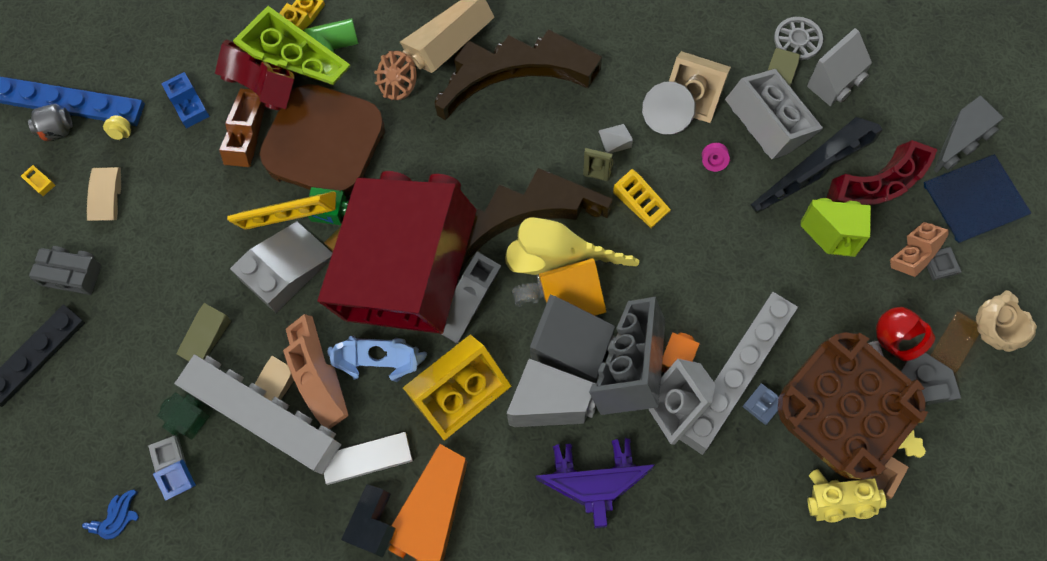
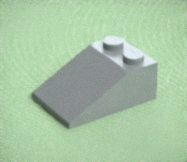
(281, 265)

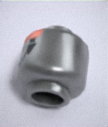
(50, 122)

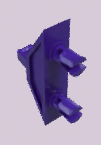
(595, 487)

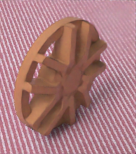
(395, 75)

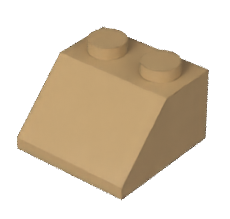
(703, 79)

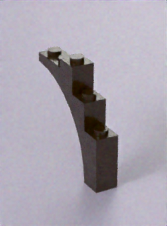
(550, 57)

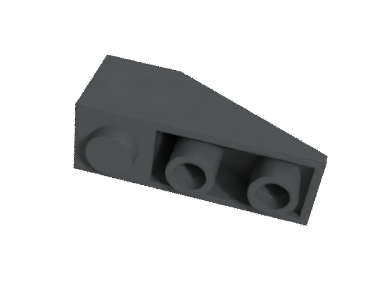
(970, 125)
(469, 295)

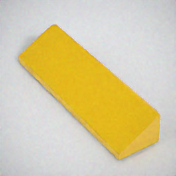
(285, 211)

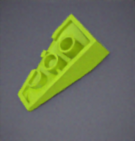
(283, 44)

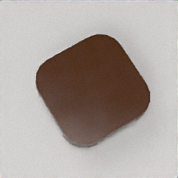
(322, 139)
(851, 406)

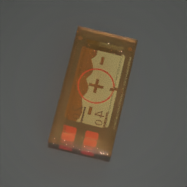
(956, 341)

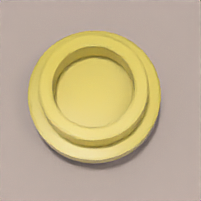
(117, 127)

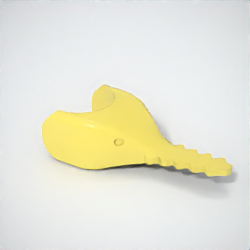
(551, 245)

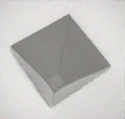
(616, 138)

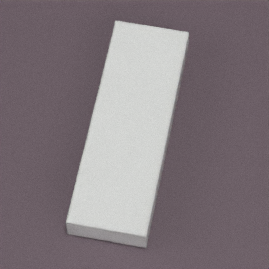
(368, 458)

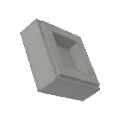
(166, 453)

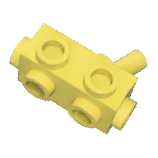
(841, 500)

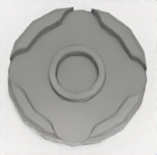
(669, 108)

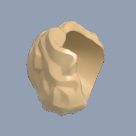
(1004, 323)

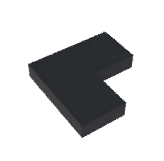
(364, 526)

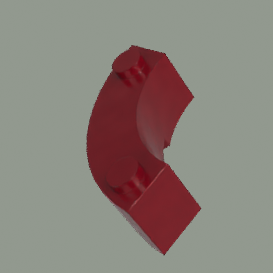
(263, 78)
(901, 173)

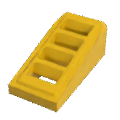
(647, 192)

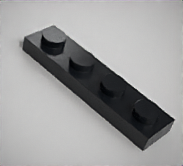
(37, 351)

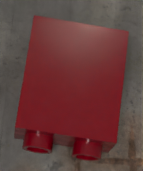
(399, 252)

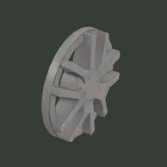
(799, 37)

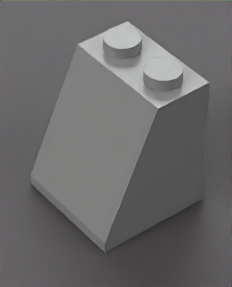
(550, 398)

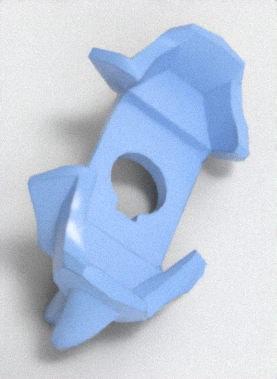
(355, 353)

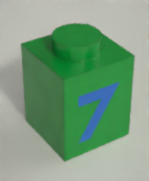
(333, 217)

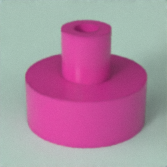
(715, 157)

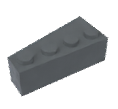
(634, 363)

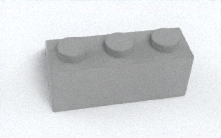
(772, 113)

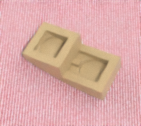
(102, 194)

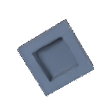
(762, 404)

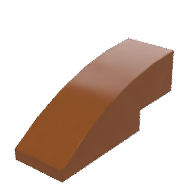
(242, 129)

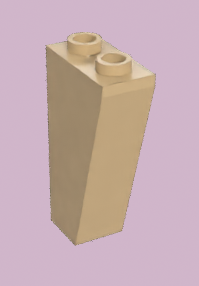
(446, 33)

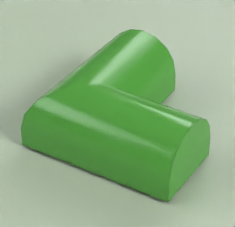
(334, 34)

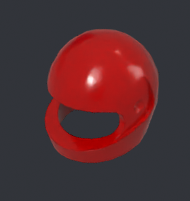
(901, 325)

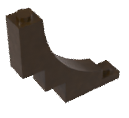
(545, 198)

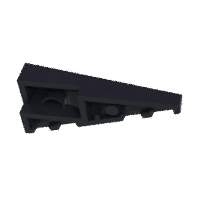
(847, 141)

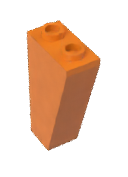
(430, 509)

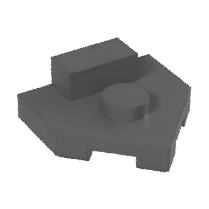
(934, 377)

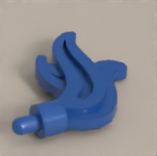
(117, 517)

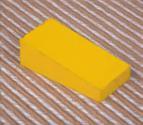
(38, 181)

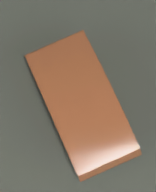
(921, 249)

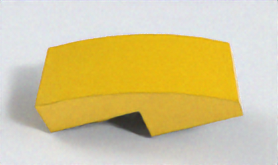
(302, 12)

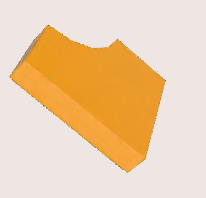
(576, 285)

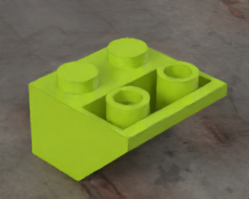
(838, 226)

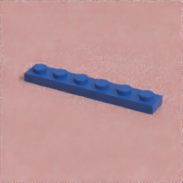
(76, 101)

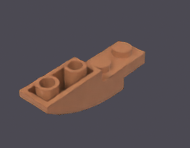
(312, 375)

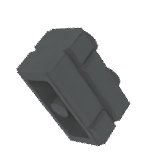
(65, 270)

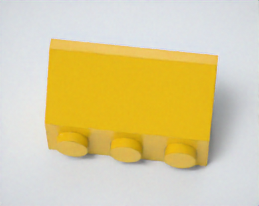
(457, 386)

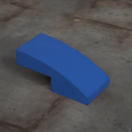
(185, 100)

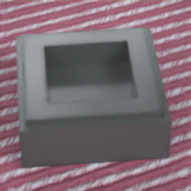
(943, 265)

